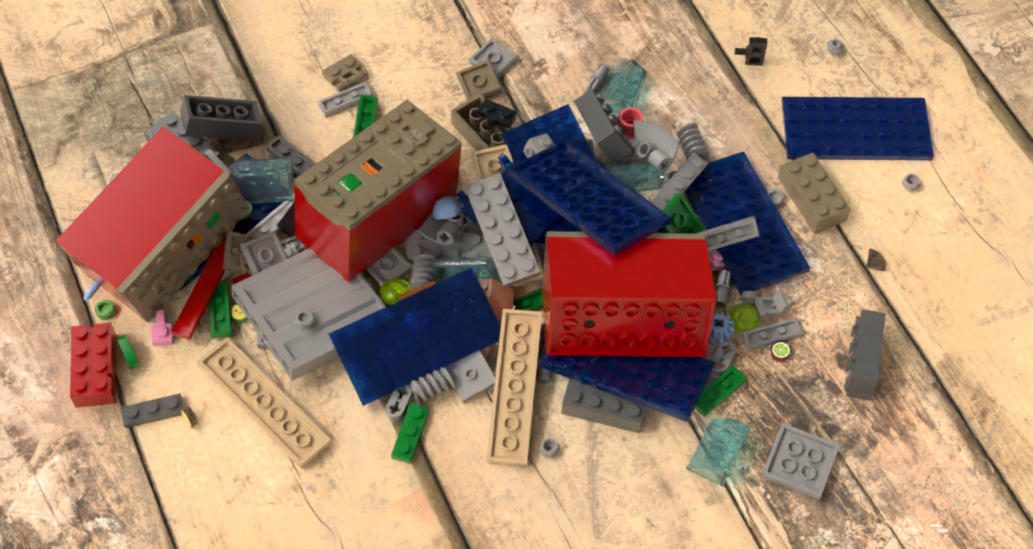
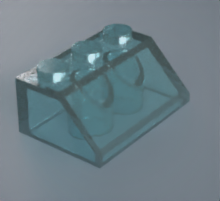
(623, 86)
(636, 174)
(265, 179)
(446, 267)
(719, 449)

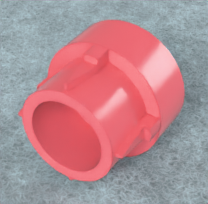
(627, 119)

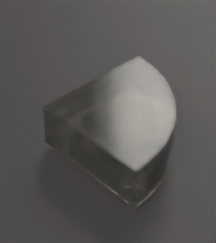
(875, 260)

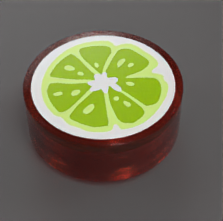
(780, 351)

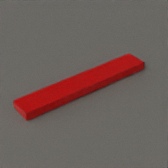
(201, 294)

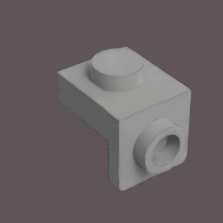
(537, 145)
(771, 306)

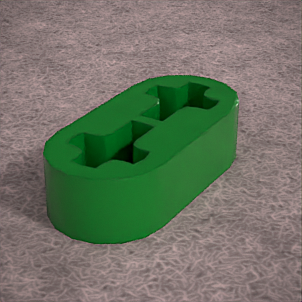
(128, 352)

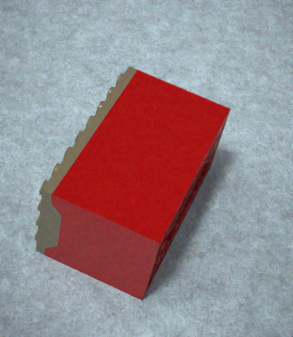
(375, 189)
(154, 223)
(636, 303)

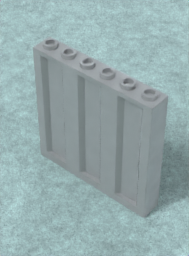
(299, 284)

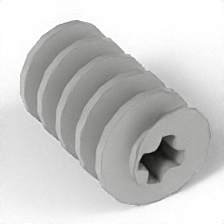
(692, 141)
(421, 270)
(431, 384)

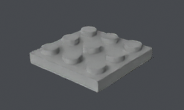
(800, 461)

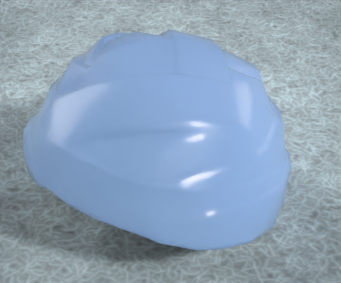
(446, 208)

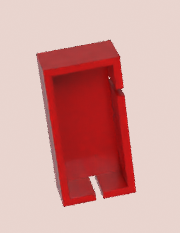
(93, 365)

